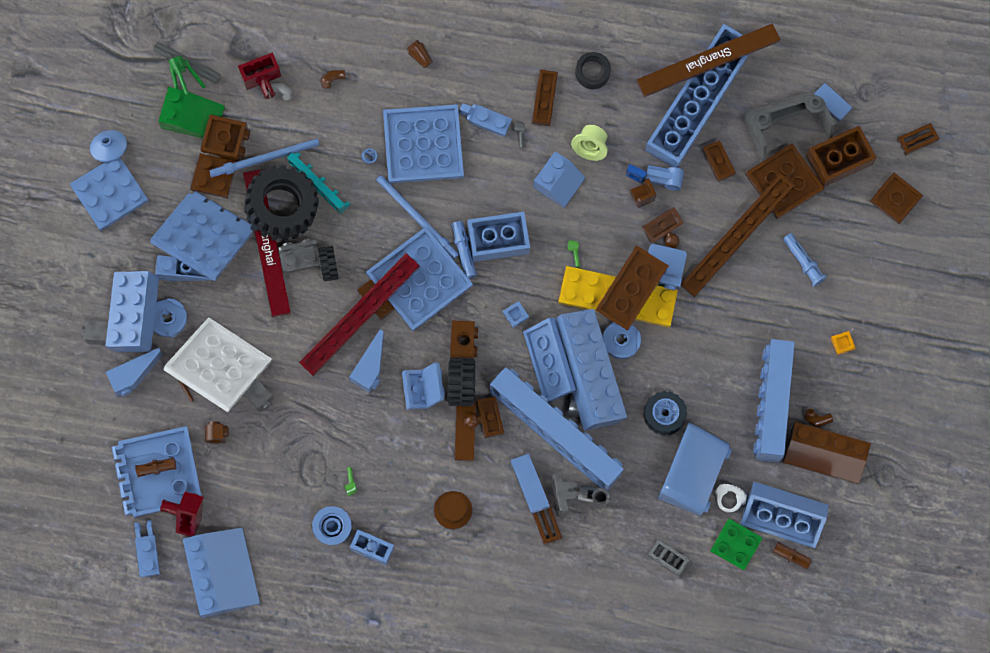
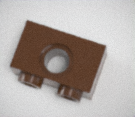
(461, 330)

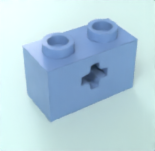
(372, 547)

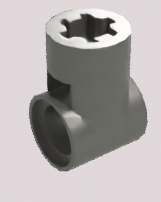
(583, 493)

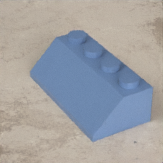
(784, 514)

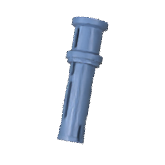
(809, 266)

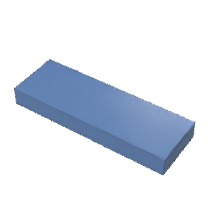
(530, 483)

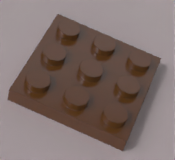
(793, 168)

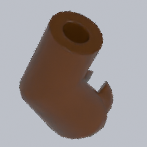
(330, 76)
(817, 420)

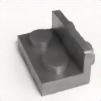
(299, 256)

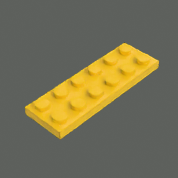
(587, 288)

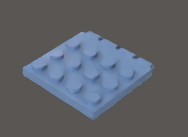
(202, 235)
(148, 491)

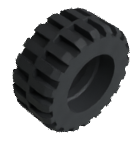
(286, 180)

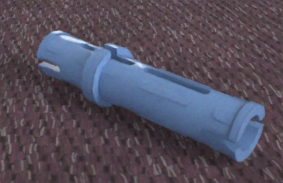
(461, 241)

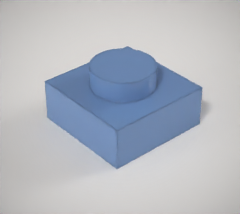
(515, 314)

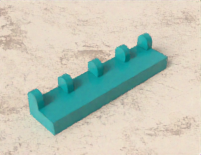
(322, 189)

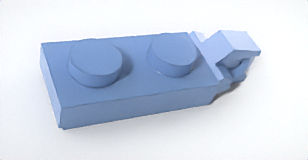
(486, 119)

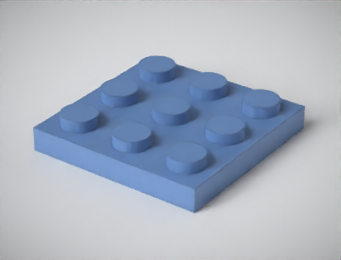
(109, 193)

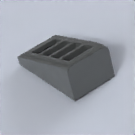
(680, 557)

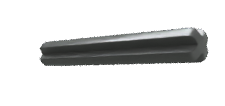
(199, 68)

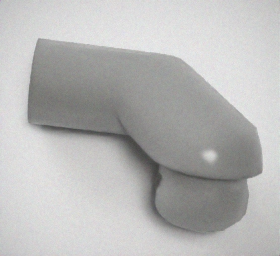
(283, 89)

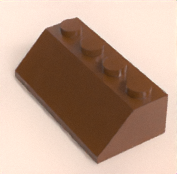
(826, 453)

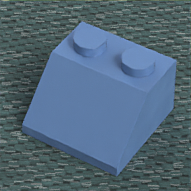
(559, 179)

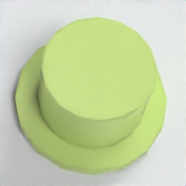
(590, 143)

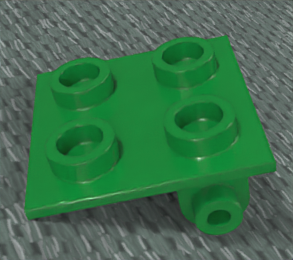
(736, 544)

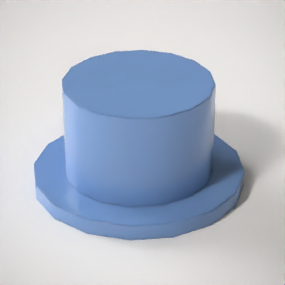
(331, 525)

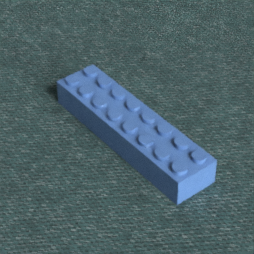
(694, 107)
(555, 429)

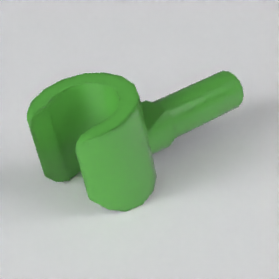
(574, 246)
(351, 487)

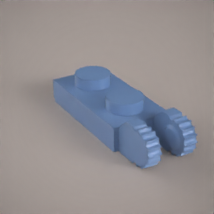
(146, 551)

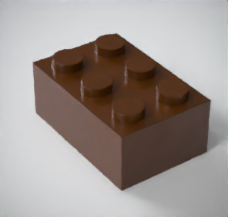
(841, 156)

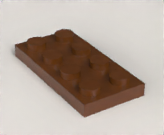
(632, 288)

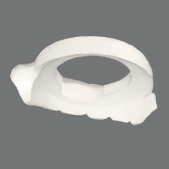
(740, 495)

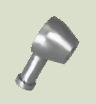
(571, 408)

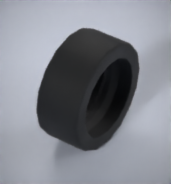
(597, 57)

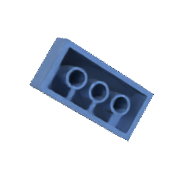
(132, 311)

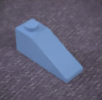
(367, 371)
(130, 374)

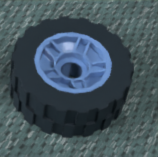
(662, 402)

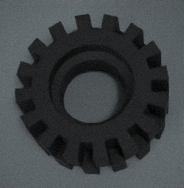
(328, 263)

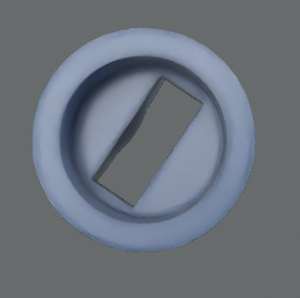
(371, 153)

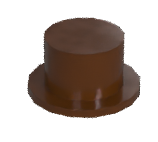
(453, 510)

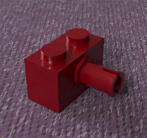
(260, 73)
(187, 513)

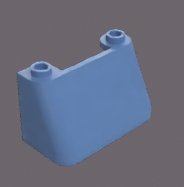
(694, 470)

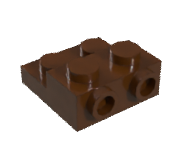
(225, 138)

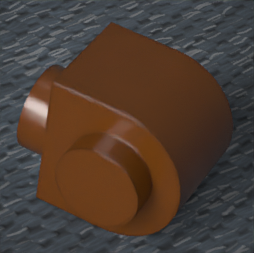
(216, 433)

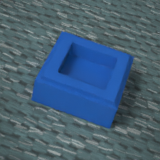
(635, 173)

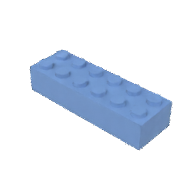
(591, 370)
(774, 400)

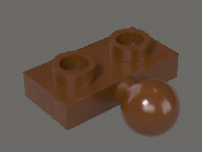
(663, 226)
(488, 417)

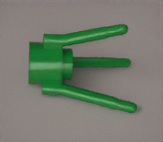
(177, 67)

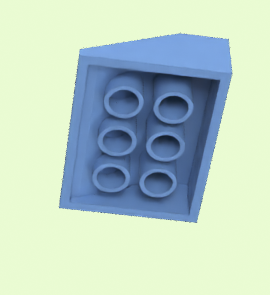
(221, 572)

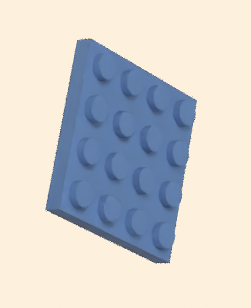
(423, 144)
(430, 287)

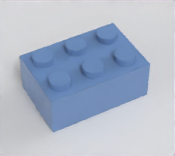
(498, 236)

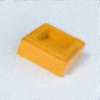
(843, 343)

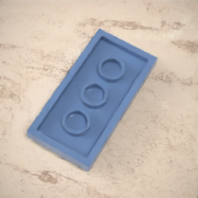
(549, 360)

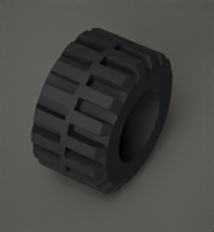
(461, 381)

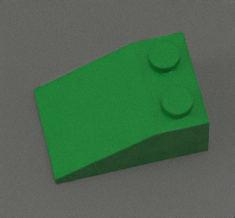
(187, 113)

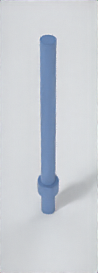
(229, 168)
(416, 216)

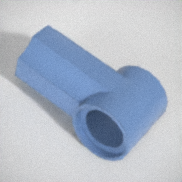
(670, 178)

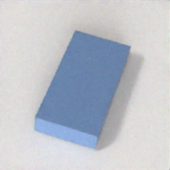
(836, 105)

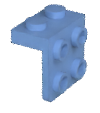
(676, 261)
(423, 387)

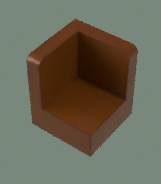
(643, 194)

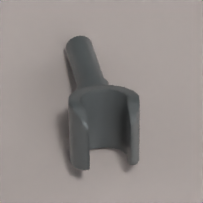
(520, 127)

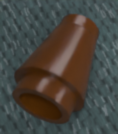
(419, 53)

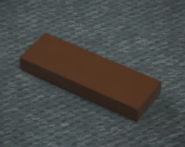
(544, 97)
(463, 435)

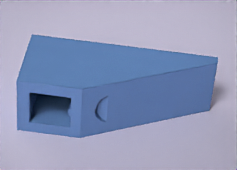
(172, 269)

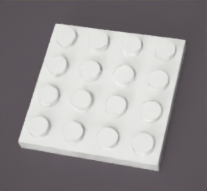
(217, 364)

